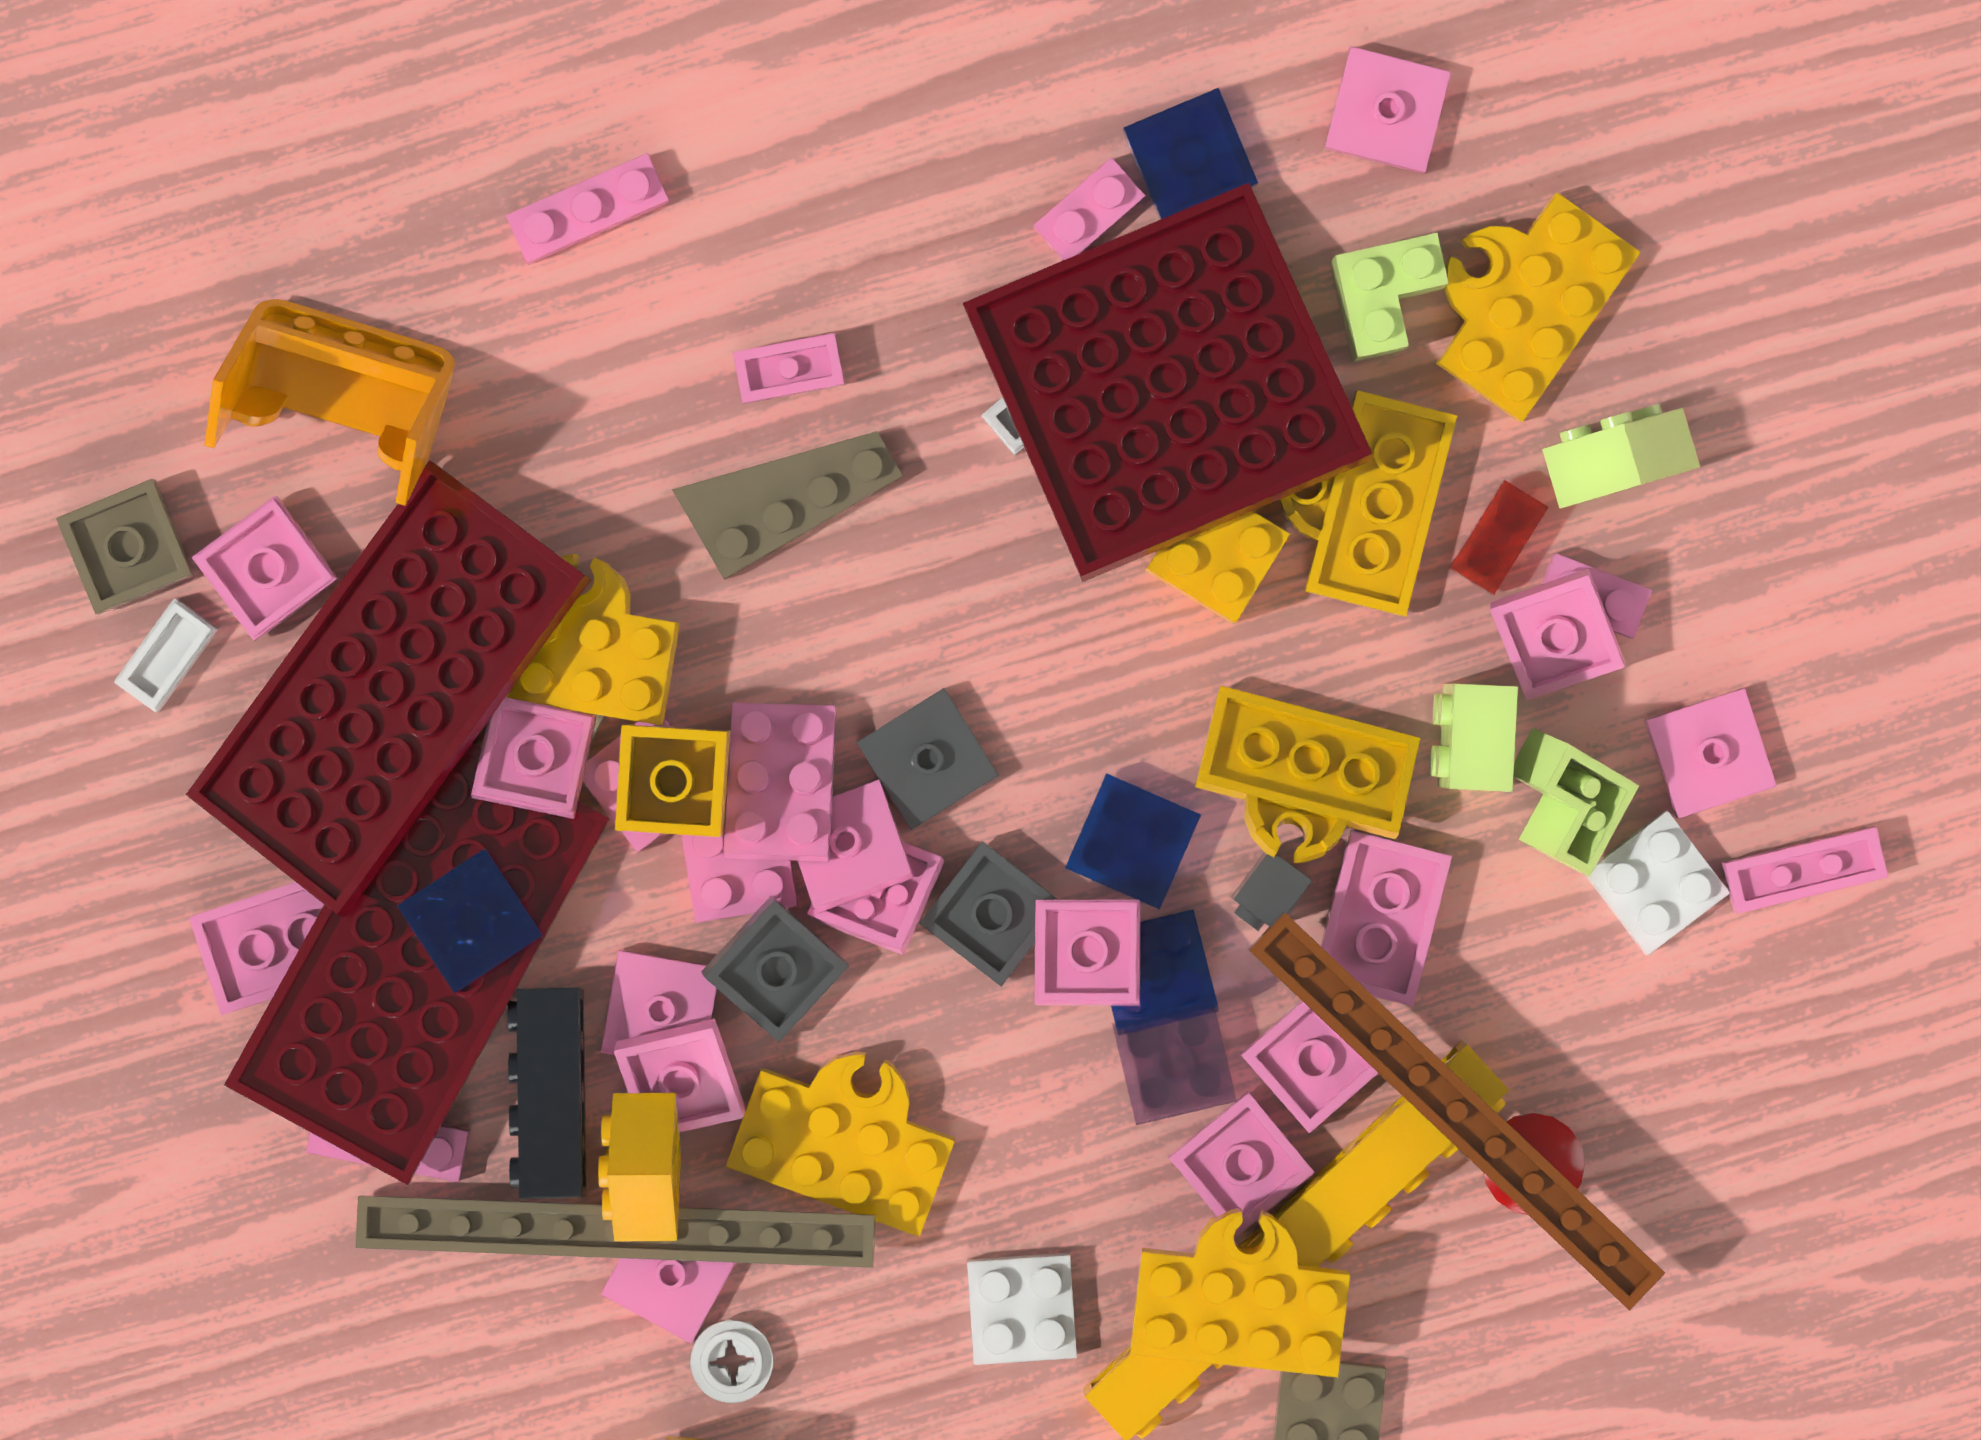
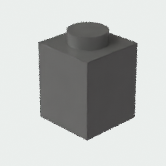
(1268, 891)

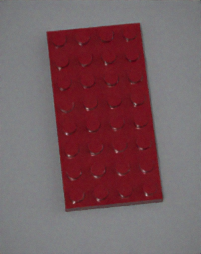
(387, 688)
(364, 1025)

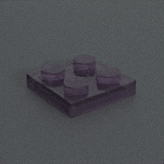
(1175, 1068)

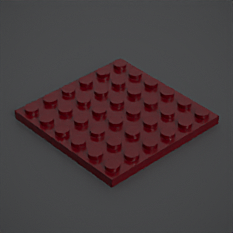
(1167, 382)

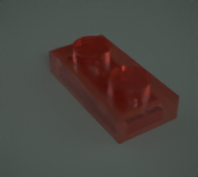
(1498, 537)

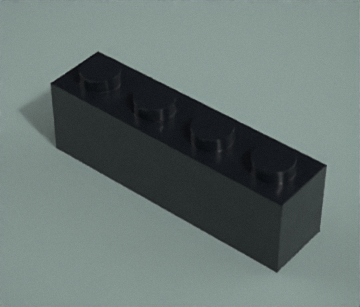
(550, 1093)

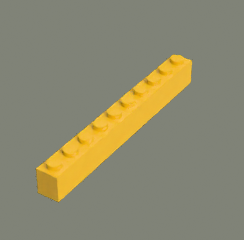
(1320, 1220)

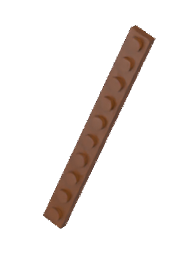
(1456, 1111)

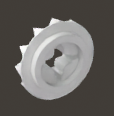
(715, 1378)

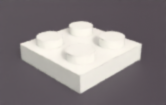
(1656, 882)
(1021, 1308)

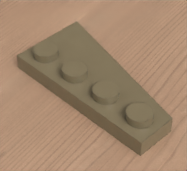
(775, 502)

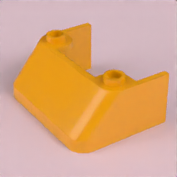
(337, 374)

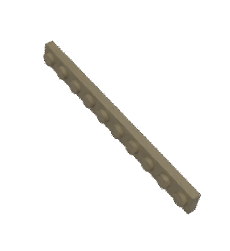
(582, 1232)

